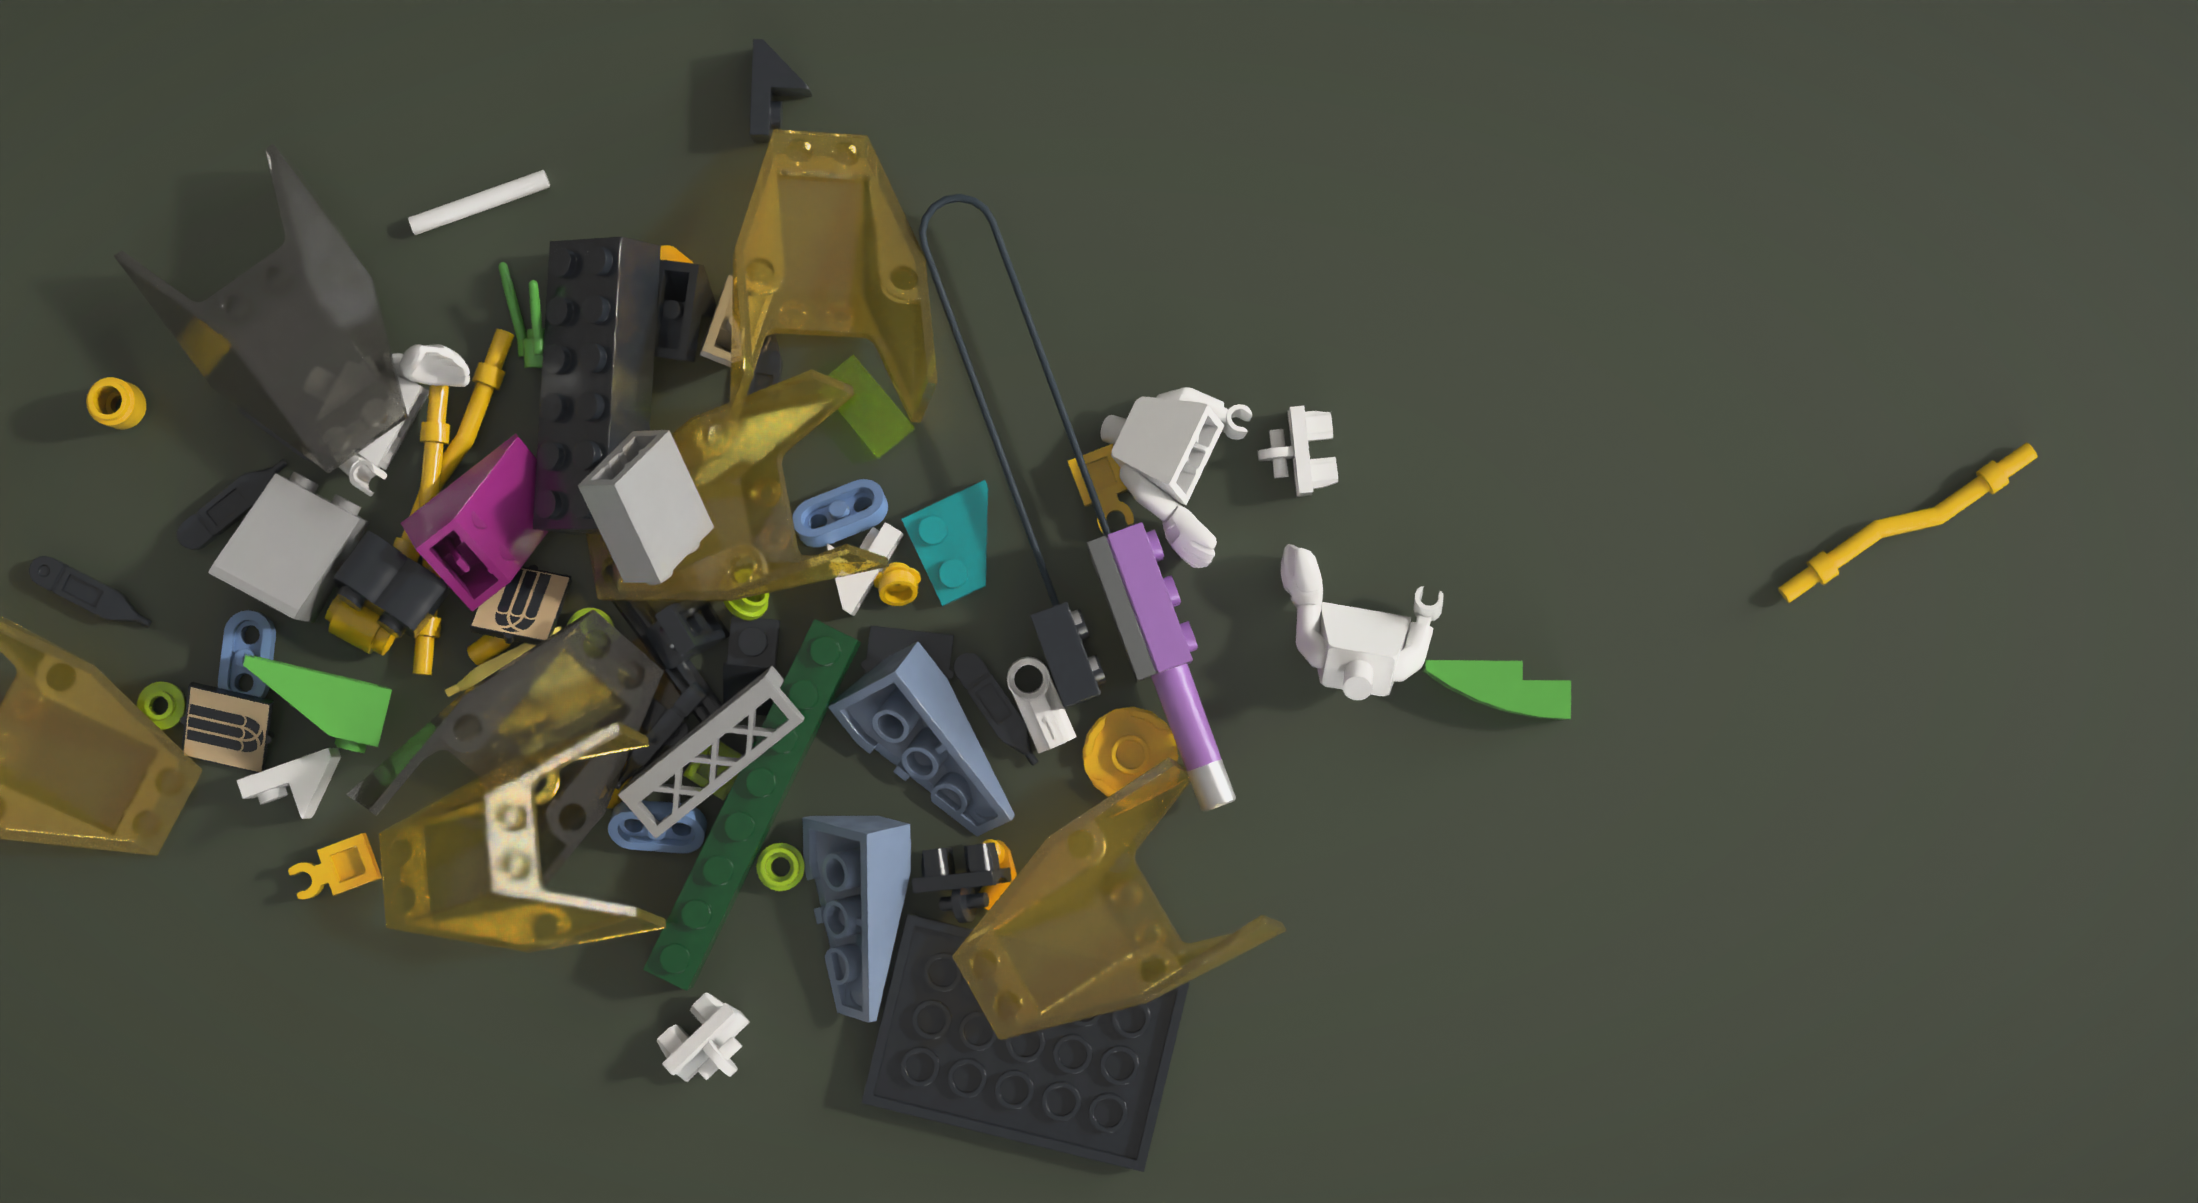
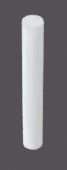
(479, 202)

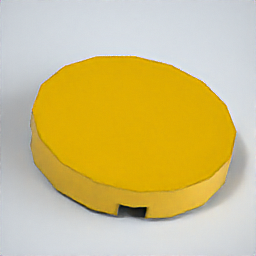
(1125, 747)

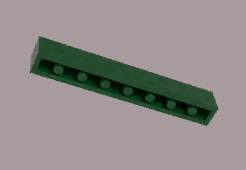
(750, 810)

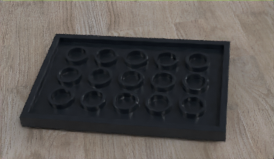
(1063, 1088)

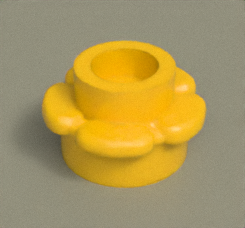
(897, 584)

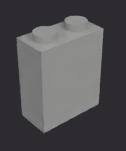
(646, 506)

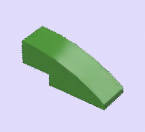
(1502, 687)

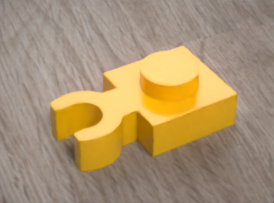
(1106, 481)
(342, 865)

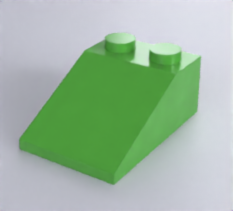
(334, 703)

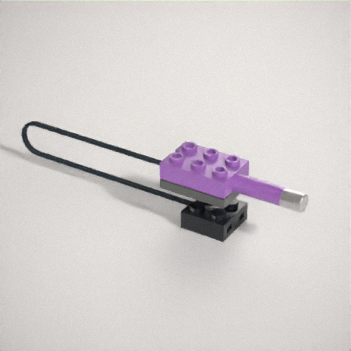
(1129, 577)

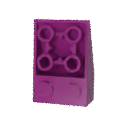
(481, 524)

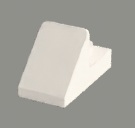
(855, 587)
(305, 776)

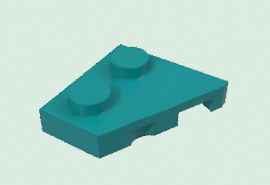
(953, 542)

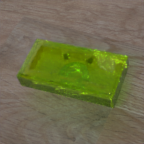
(871, 409)

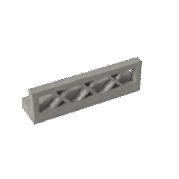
(700, 738)

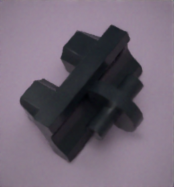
(940, 874)

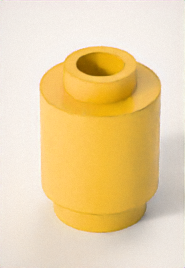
(103, 399)
(358, 627)

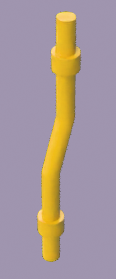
(488, 378)
(434, 435)
(1989, 479)

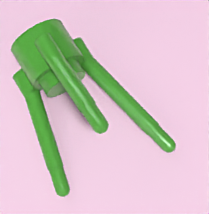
(530, 343)

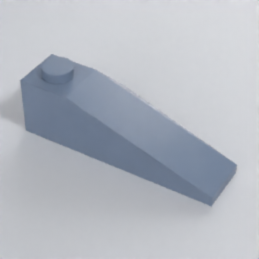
(918, 725)
(861, 886)

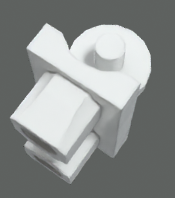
(1308, 472)
(709, 1045)

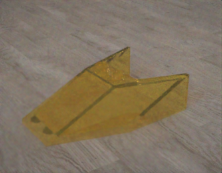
(831, 258)
(746, 497)
(82, 756)
(475, 864)
(1084, 926)

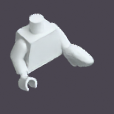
(420, 364)
(1163, 456)
(1351, 645)

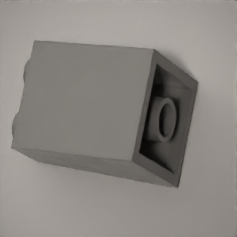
(291, 547)

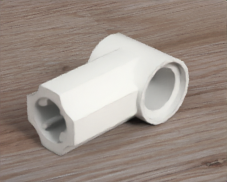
(1041, 708)

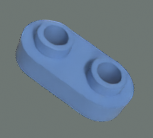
(840, 513)
(235, 646)
(677, 839)

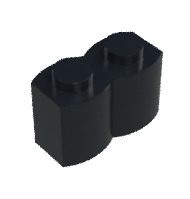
(390, 586)

